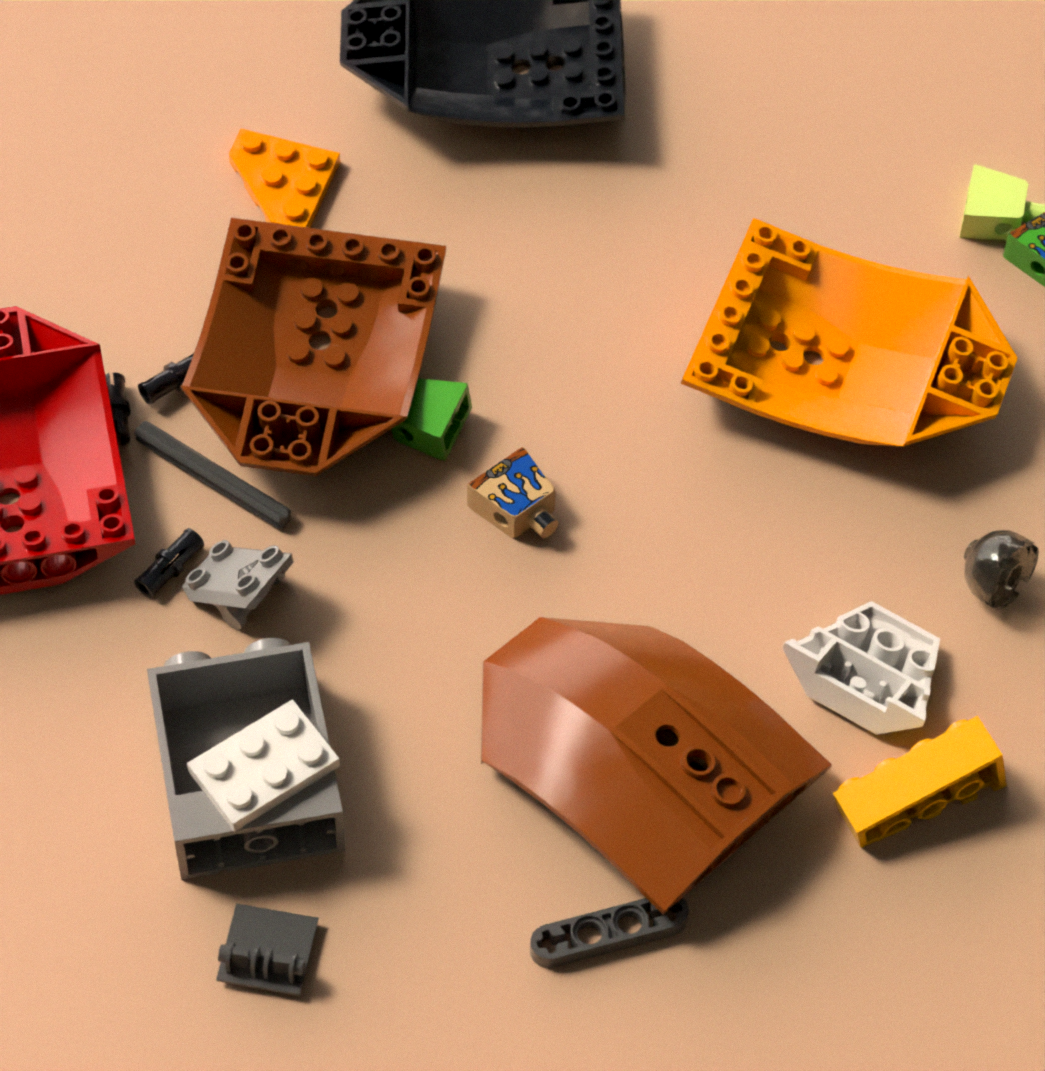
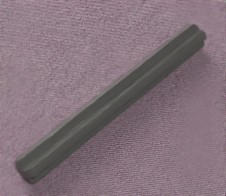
(213, 474)

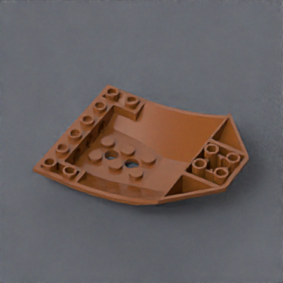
(253, 364)
(576, 728)

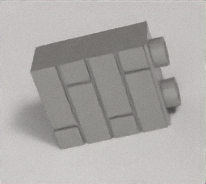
(206, 702)

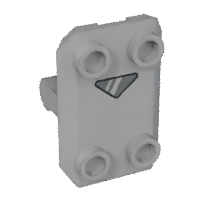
(236, 579)

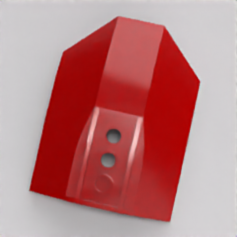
(56, 456)

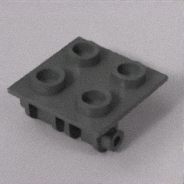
(267, 949)

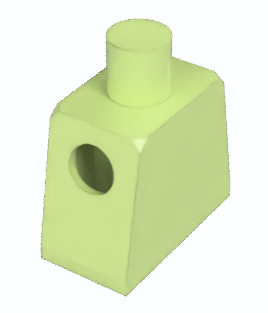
(996, 205)

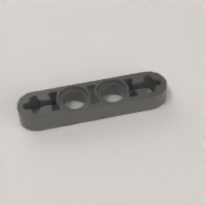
(611, 936)

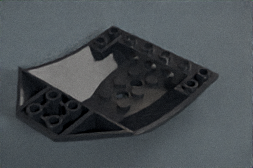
(460, 55)

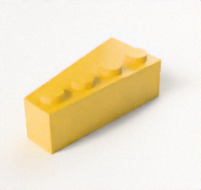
(921, 782)

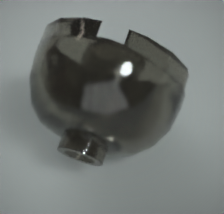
(998, 565)

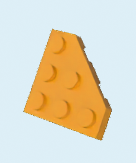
(283, 176)

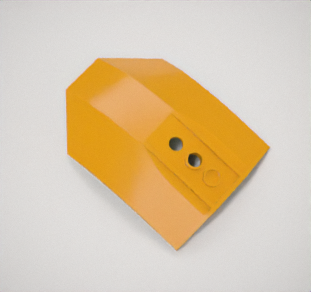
(897, 345)

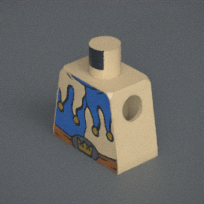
(515, 496)

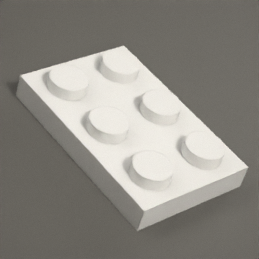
(263, 765)

